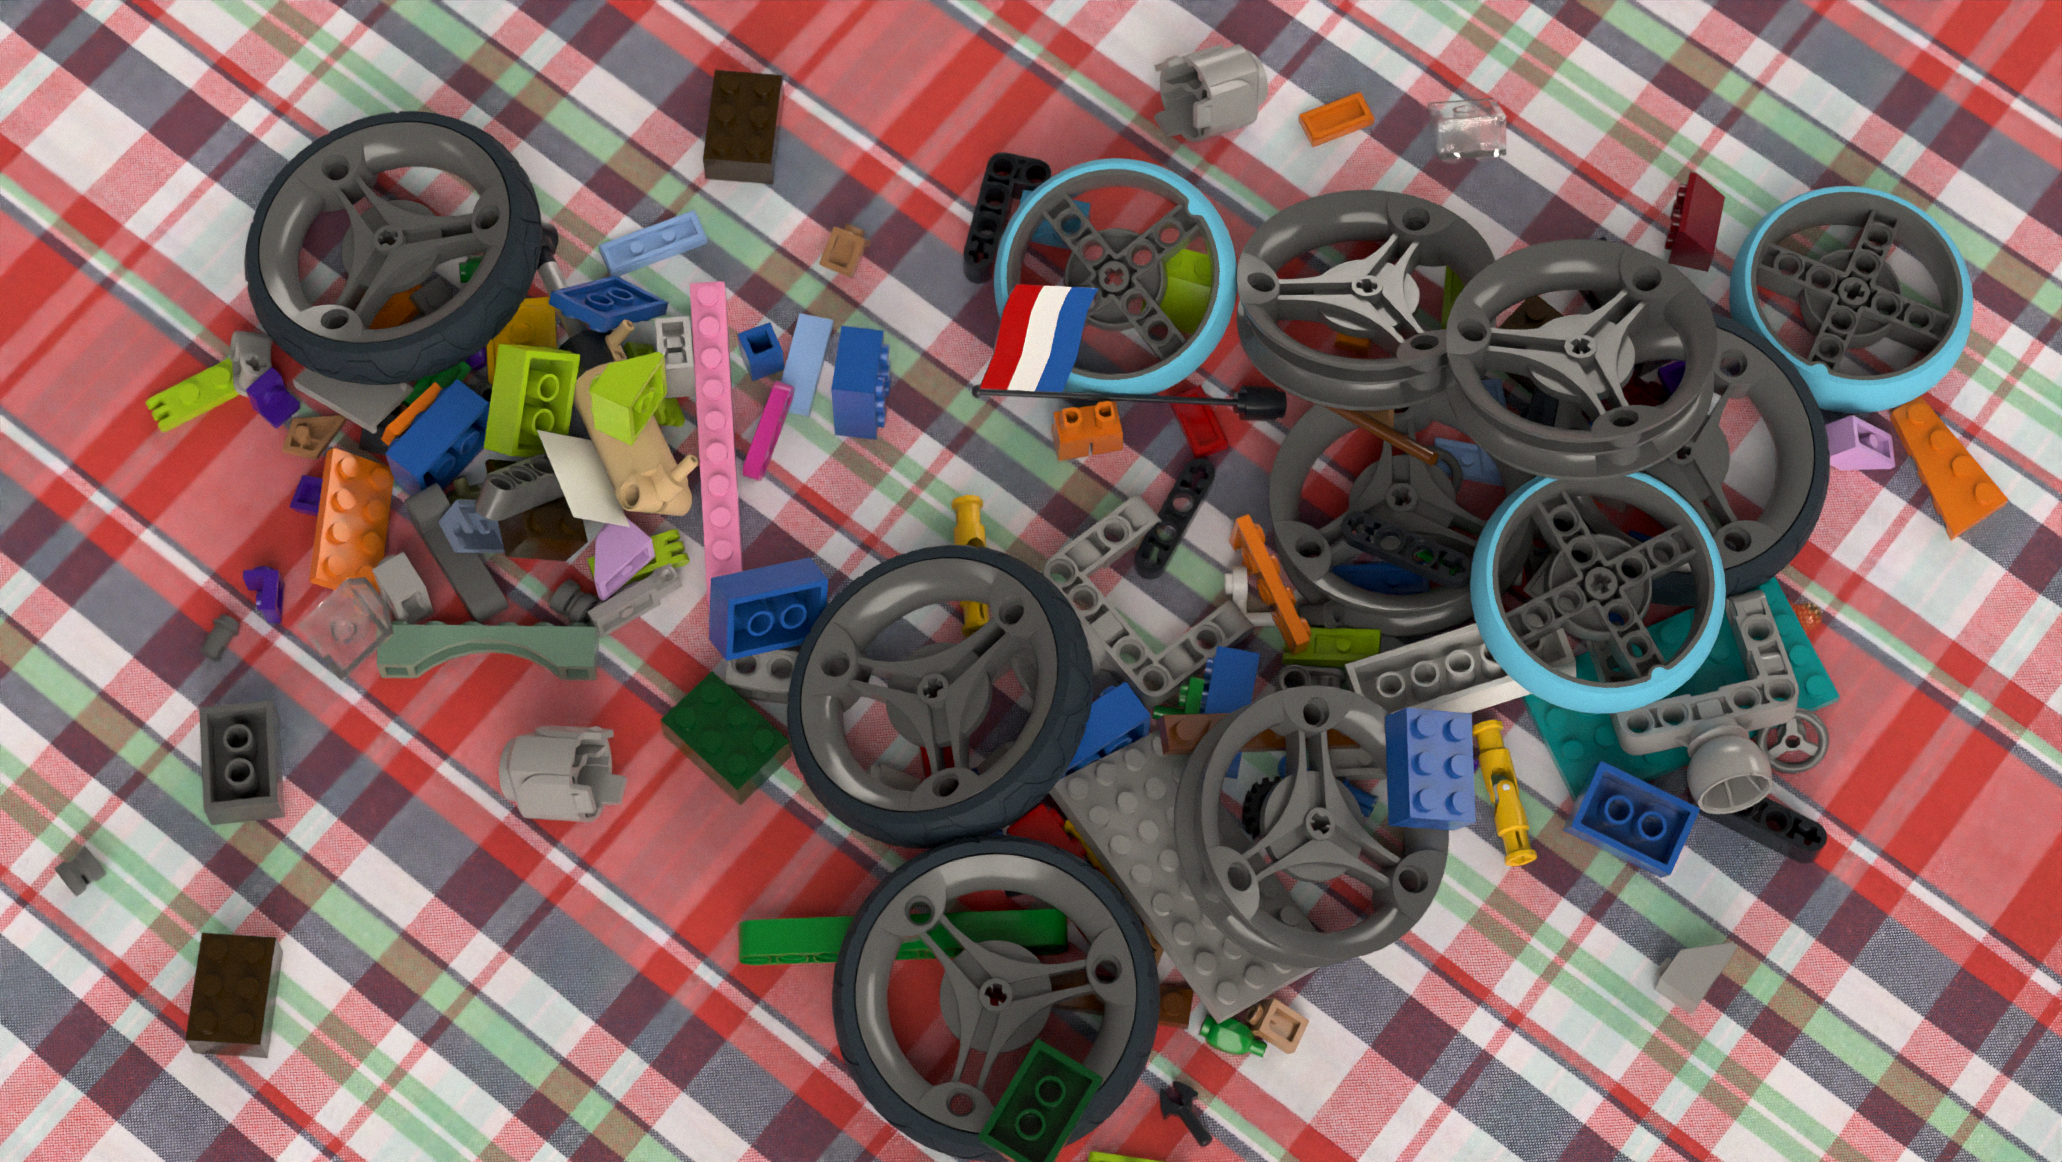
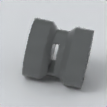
(573, 602)
(80, 871)

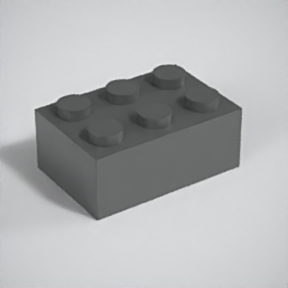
(241, 762)

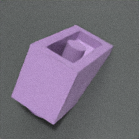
(1859, 445)
(619, 556)

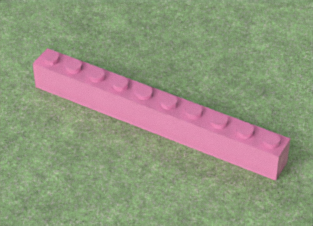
(716, 431)

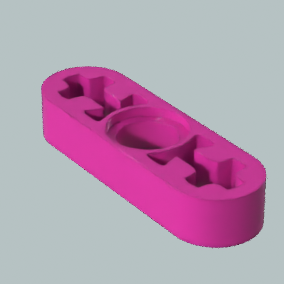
(768, 431)

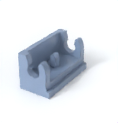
(469, 530)

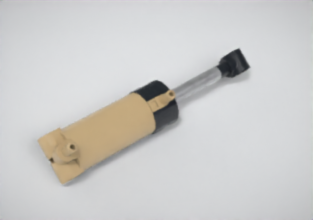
(643, 473)

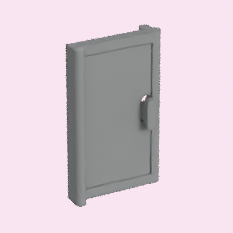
(357, 402)

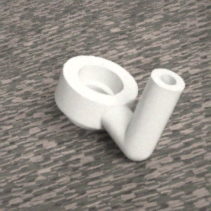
(1237, 586)

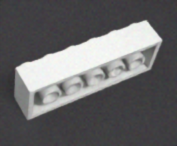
(1450, 672)

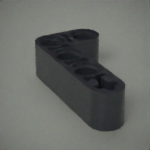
(995, 218)
(1755, 828)

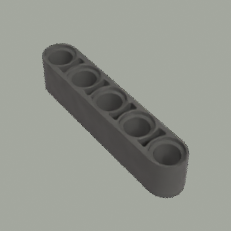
(518, 488)

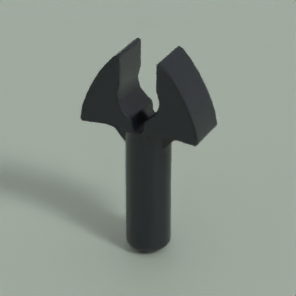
(1185, 1112)

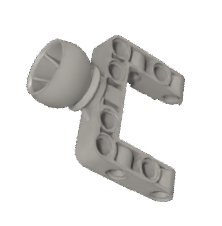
(1110, 633)
(1725, 766)

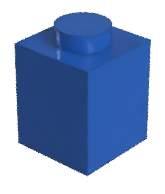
(761, 351)

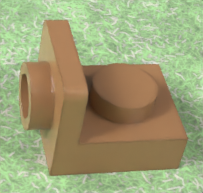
(844, 250)
(1276, 1024)

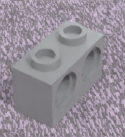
(675, 342)
(402, 589)
(761, 683)

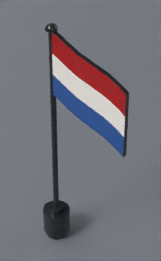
(1041, 343)

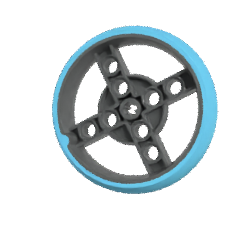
(1191, 217)
(1883, 220)
(1510, 632)

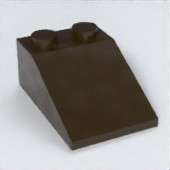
(543, 531)

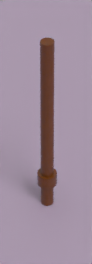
(1388, 434)

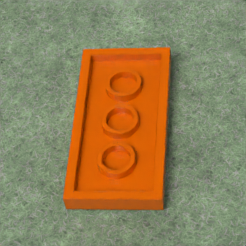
(350, 519)

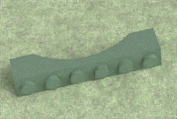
(563, 650)

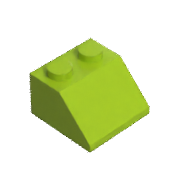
(1186, 289)
(628, 395)

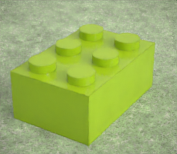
(529, 394)

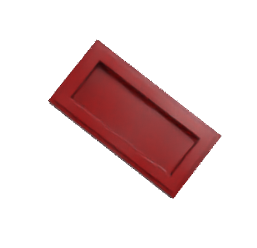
(1199, 425)

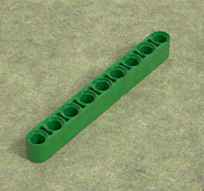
(821, 937)

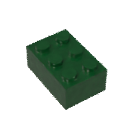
(726, 738)
(1040, 1106)

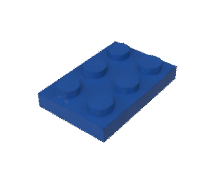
(607, 303)

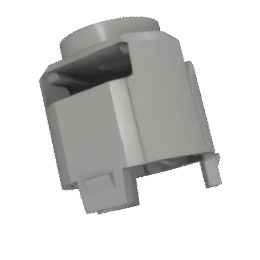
(1210, 92)
(561, 773)

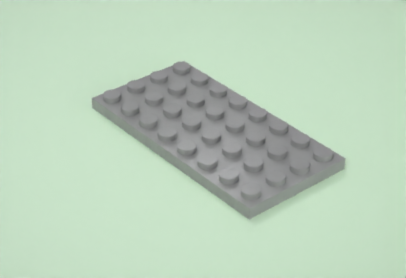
(1127, 821)

